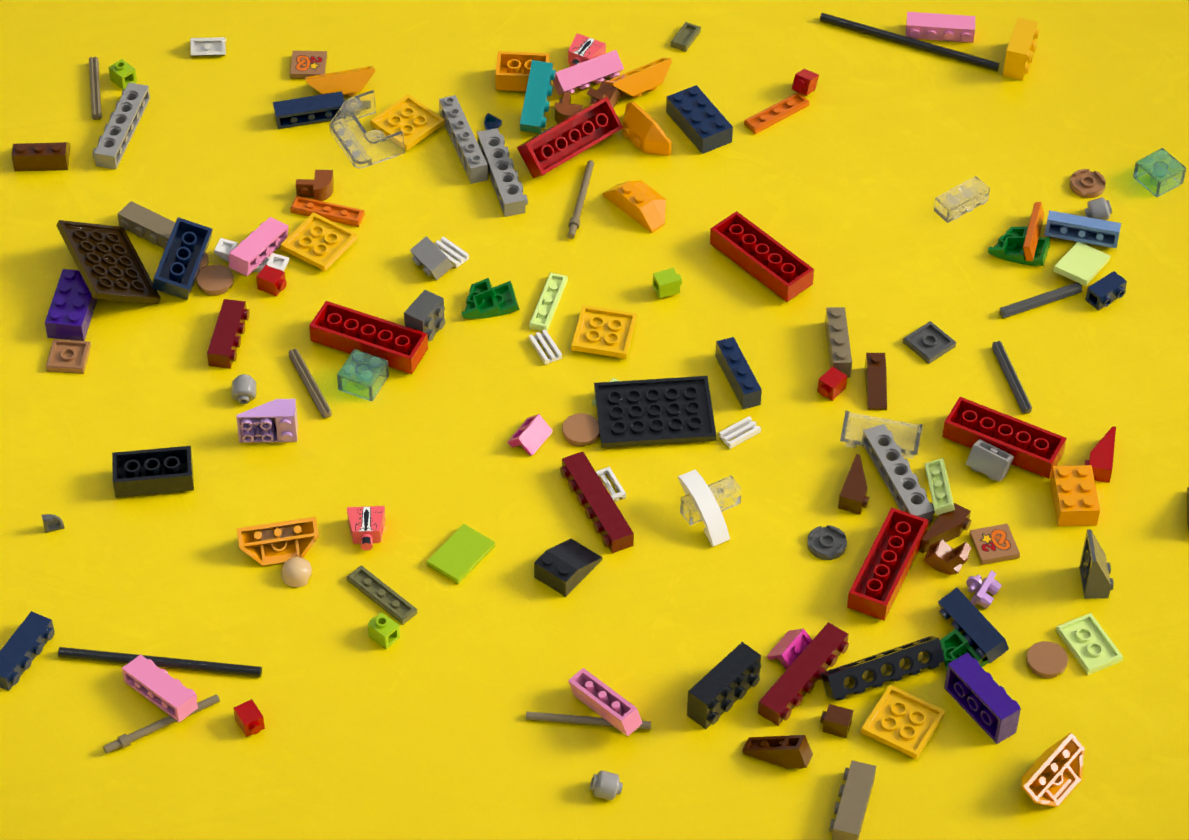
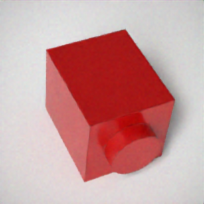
(805, 82)
(271, 280)
(832, 383)
(249, 718)

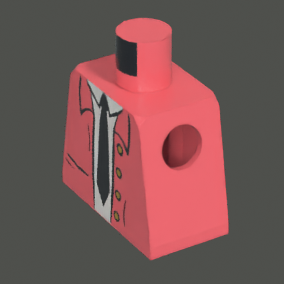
(584, 49)
(366, 525)

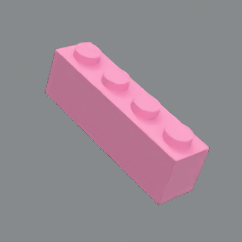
(940, 27)
(588, 72)
(258, 246)
(160, 688)
(605, 702)

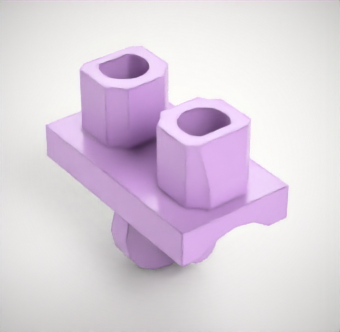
(981, 586)

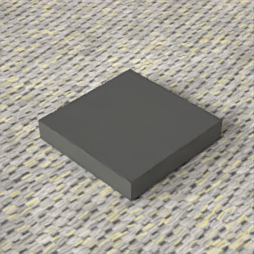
(929, 342)

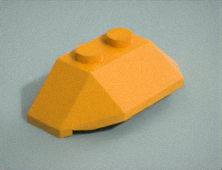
(642, 78)
(346, 81)
(644, 131)
(639, 203)
(278, 541)
(1055, 772)

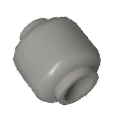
(1098, 209)
(243, 389)
(606, 785)

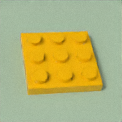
(411, 118)
(319, 241)
(604, 332)
(903, 722)

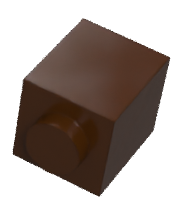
(837, 720)

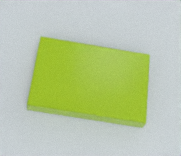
(460, 553)

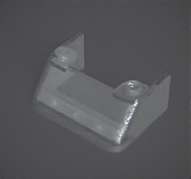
(361, 146)
(905, 434)

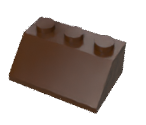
(41, 156)

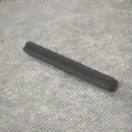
(1040, 300)
(1011, 377)

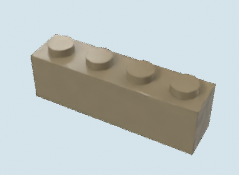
(146, 224)
(838, 340)
(853, 802)

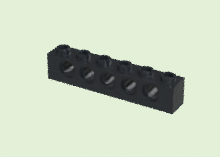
(834, 678)

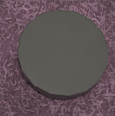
(827, 542)

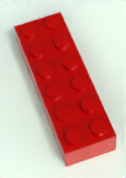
(569, 137)
(761, 256)
(351, 329)
(1030, 445)
(887, 564)

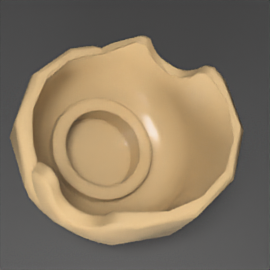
(296, 572)

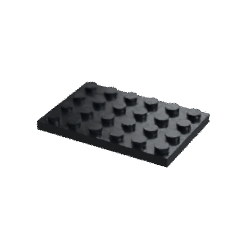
(654, 411)

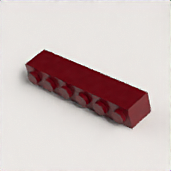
(597, 502)
(803, 674)

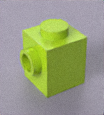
(122, 73)
(666, 282)
(383, 630)

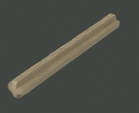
(95, 88)
(310, 383)

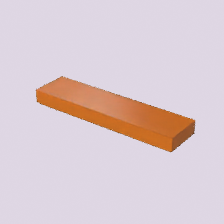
(776, 113)
(330, 211)
(1033, 231)

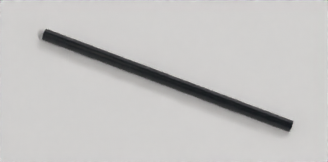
(909, 41)

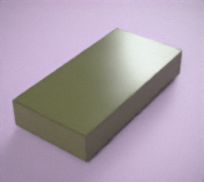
(685, 36)

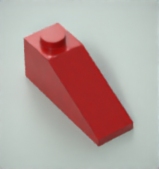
(1102, 457)

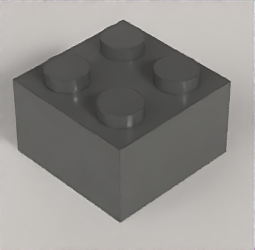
(426, 314)

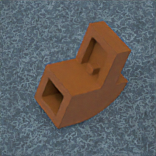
(603, 91)
(565, 108)
(319, 188)
(945, 558)

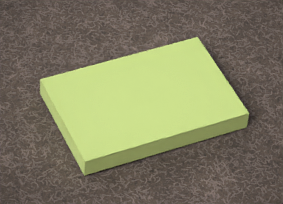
(1081, 263)
(1089, 644)

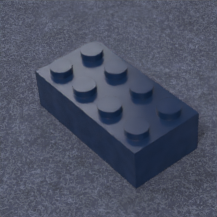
(699, 119)
(182, 258)

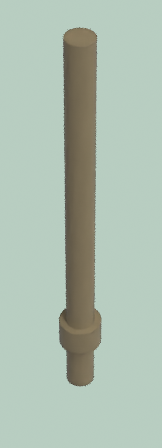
(574, 222)
(575, 719)
(125, 740)

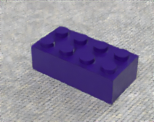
(70, 308)
(982, 698)

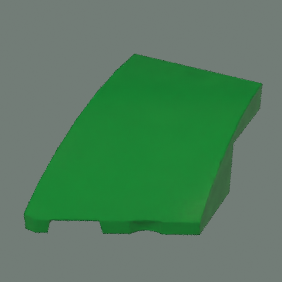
(1011, 247)
(490, 301)
(955, 646)

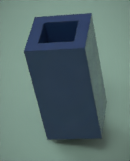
(1106, 290)

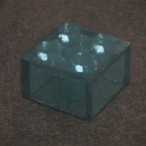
(1159, 172)
(363, 375)

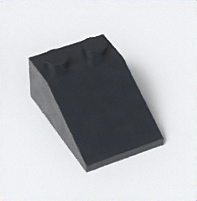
(565, 566)

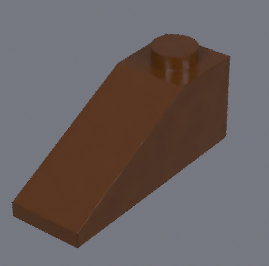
(876, 381)
(854, 492)
(947, 527)
(784, 751)

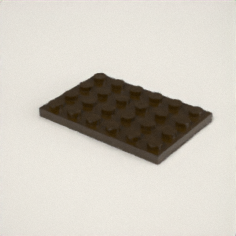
(108, 262)

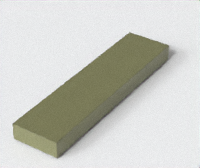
(382, 595)

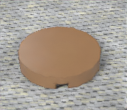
(1087, 183)
(215, 279)
(581, 429)
(1047, 659)

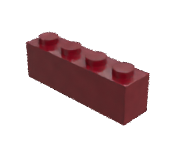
(227, 333)

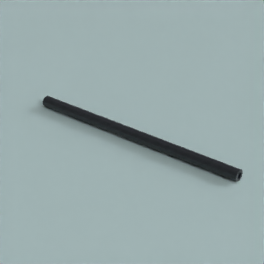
(161, 661)

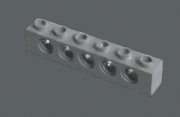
(121, 126)
(463, 139)
(502, 172)
(896, 472)

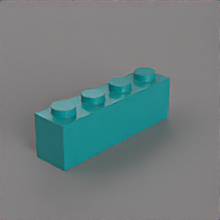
(536, 97)

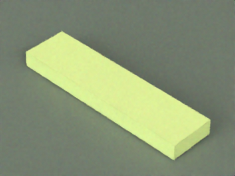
(548, 302)
(939, 486)

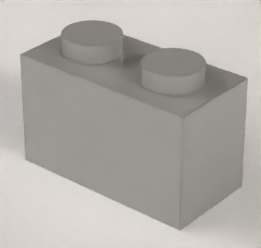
(431, 258)
(989, 460)

